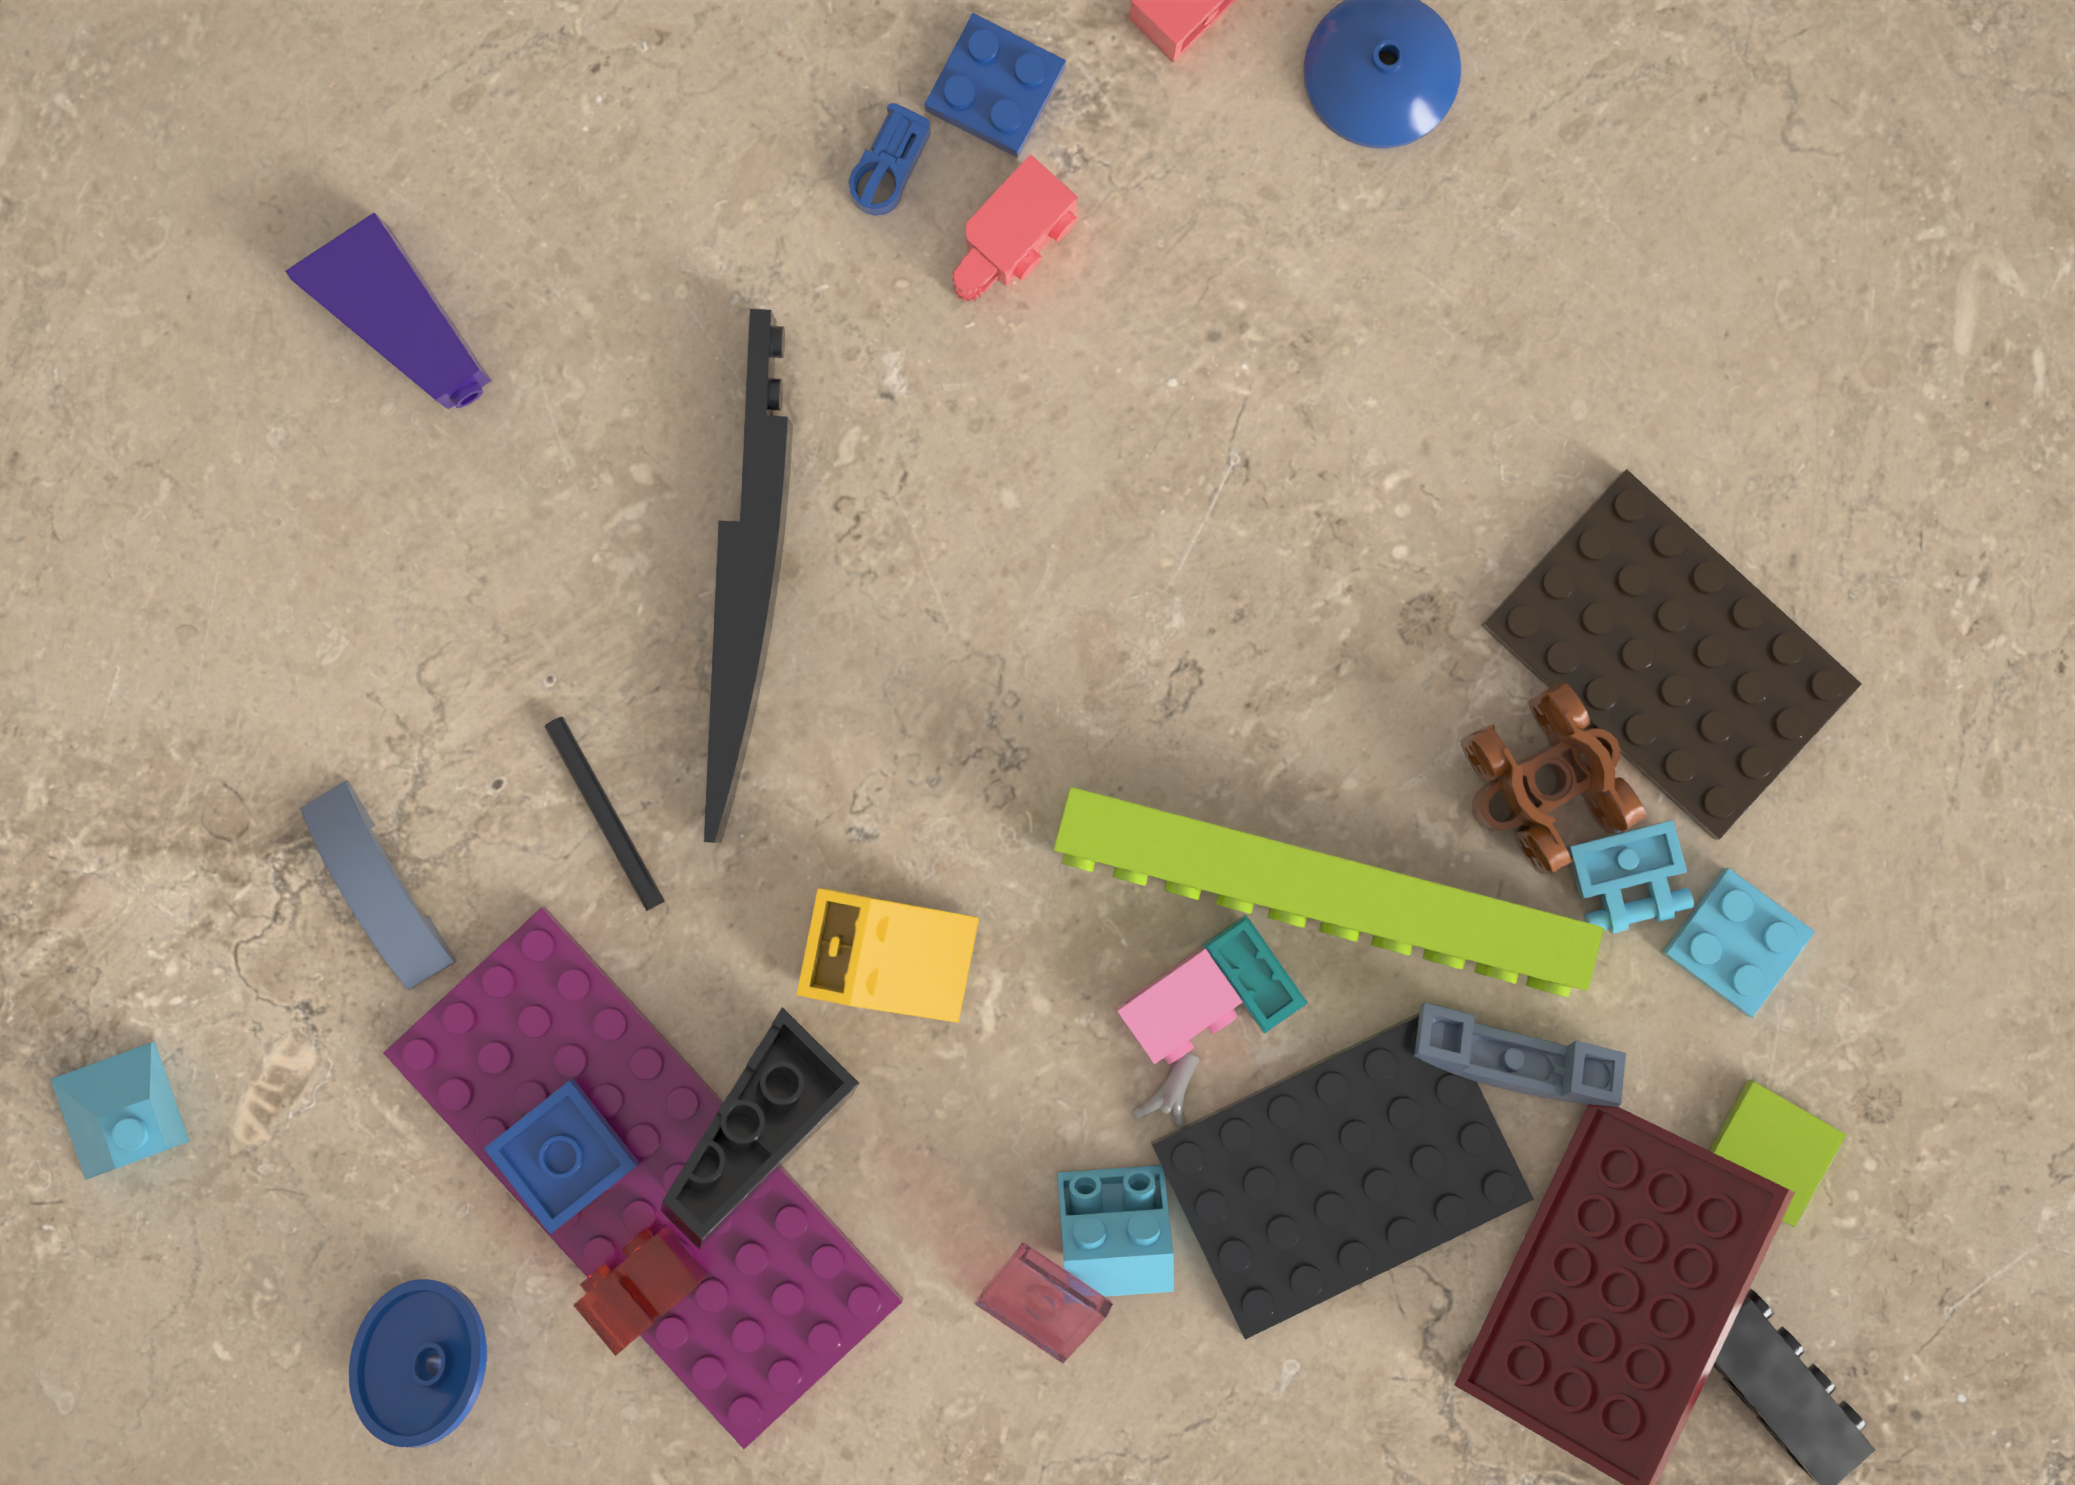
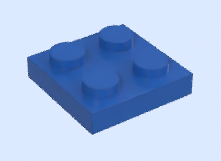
(995, 85)
(561, 1156)

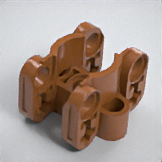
(1606, 796)

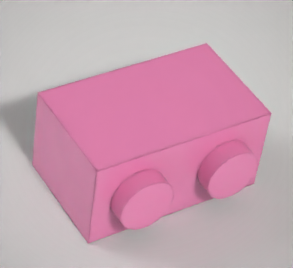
(1180, 1006)

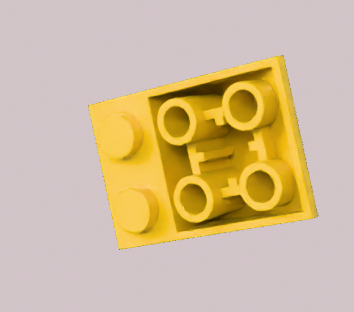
(887, 955)

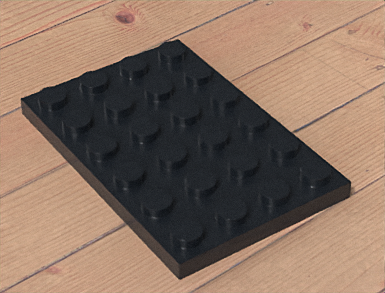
(1338, 1175)

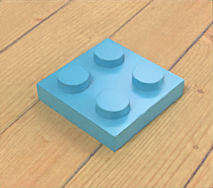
(1738, 942)

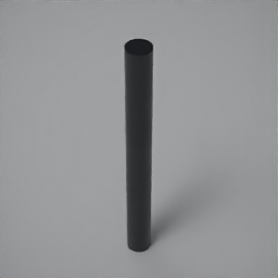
(604, 813)

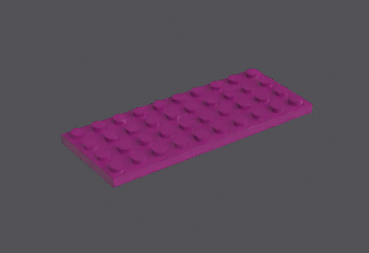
(781, 1277)

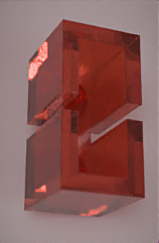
(639, 1289)

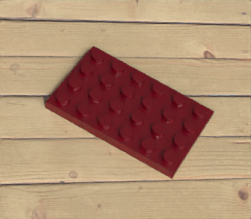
(1623, 1293)

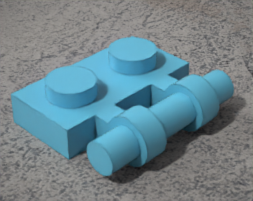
(1626, 861)

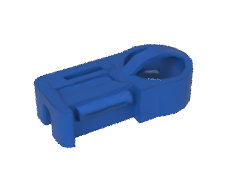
(894, 152)

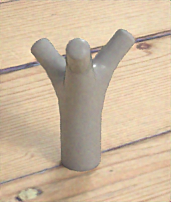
(1172, 1092)

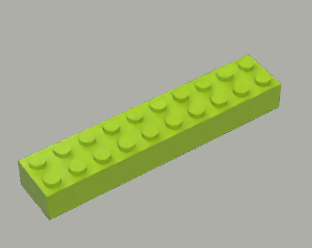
(1337, 891)

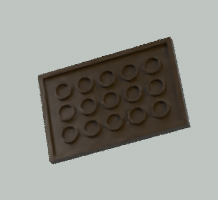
(1672, 654)

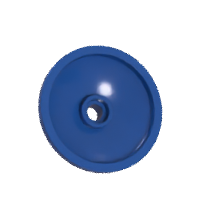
(1377, 101)
(397, 1358)

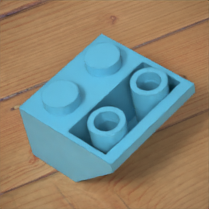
(1117, 1229)

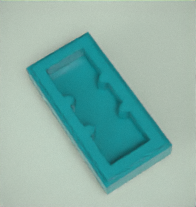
(1255, 974)

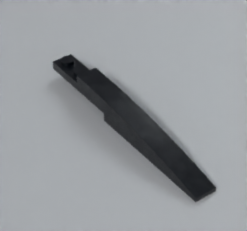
(748, 573)

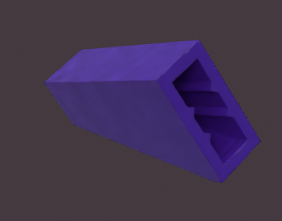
(386, 302)

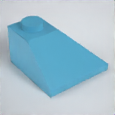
(120, 1110)

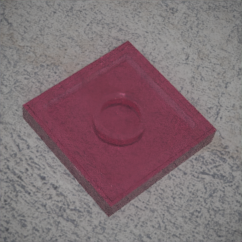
(1043, 1303)

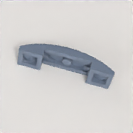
(374, 887)
(1518, 1061)

